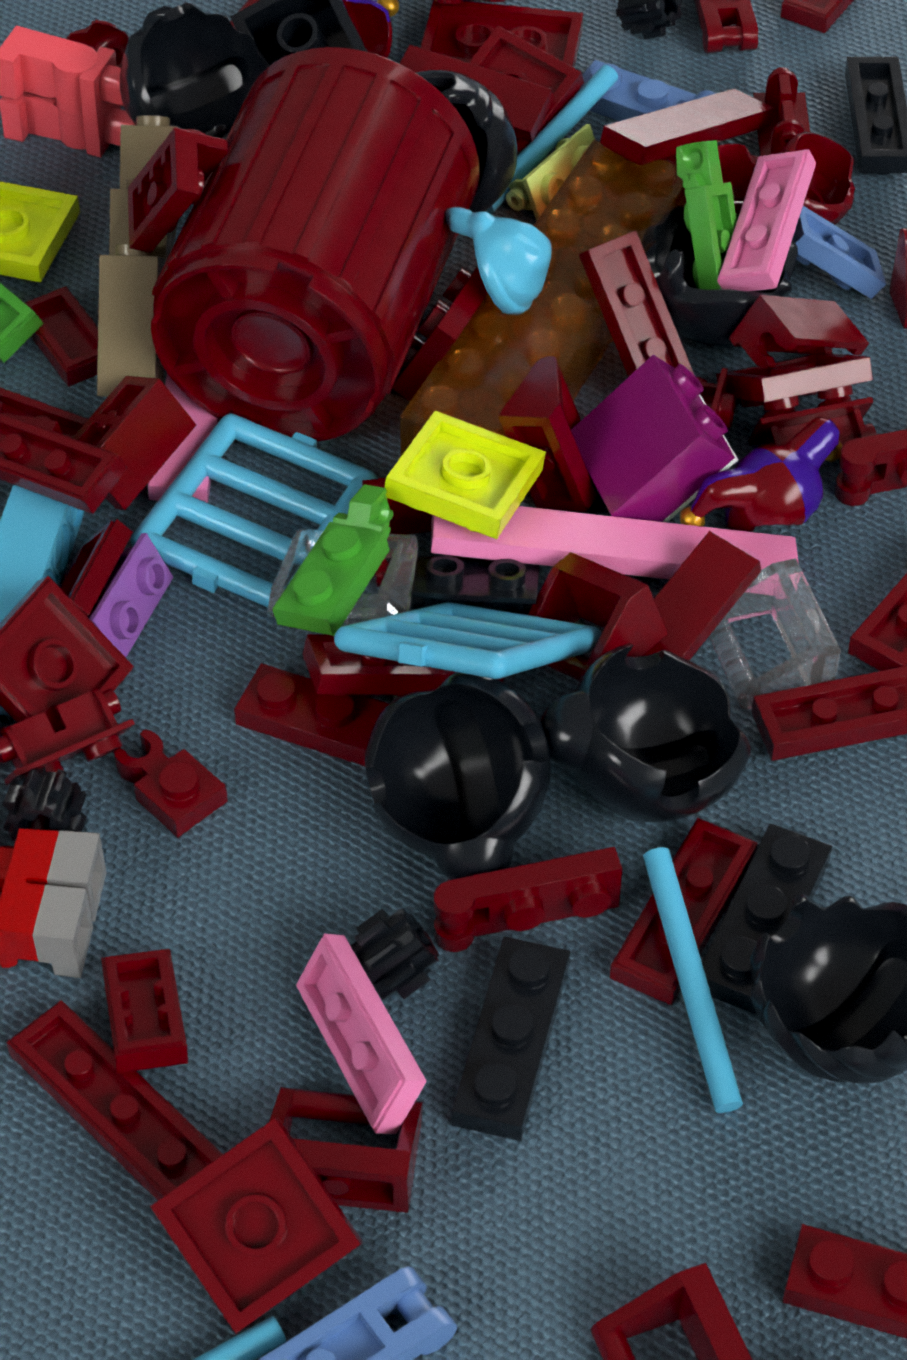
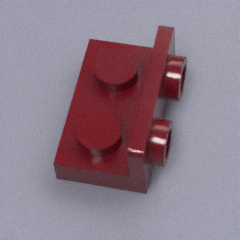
(170, 184)

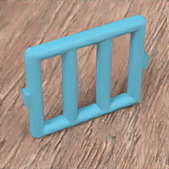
(207, 461)
(468, 639)

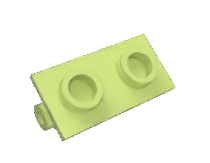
(544, 181)

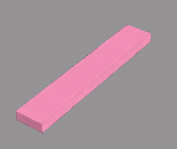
(617, 543)

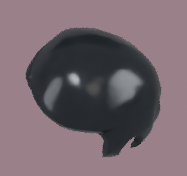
(189, 69)
(490, 130)
(696, 312)
(836, 988)

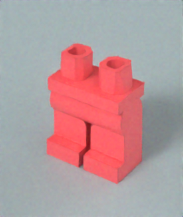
(60, 91)

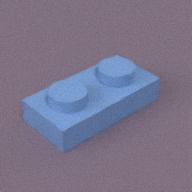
(838, 253)

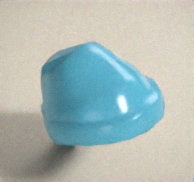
(508, 254)

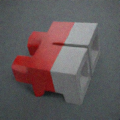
(50, 898)

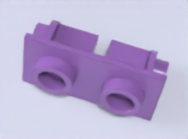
(131, 594)

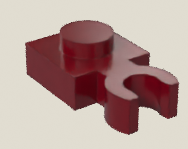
(172, 789)

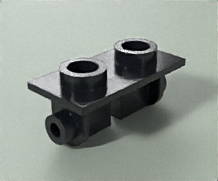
(497, 585)

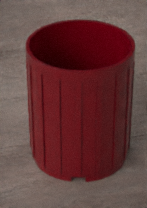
(315, 244)

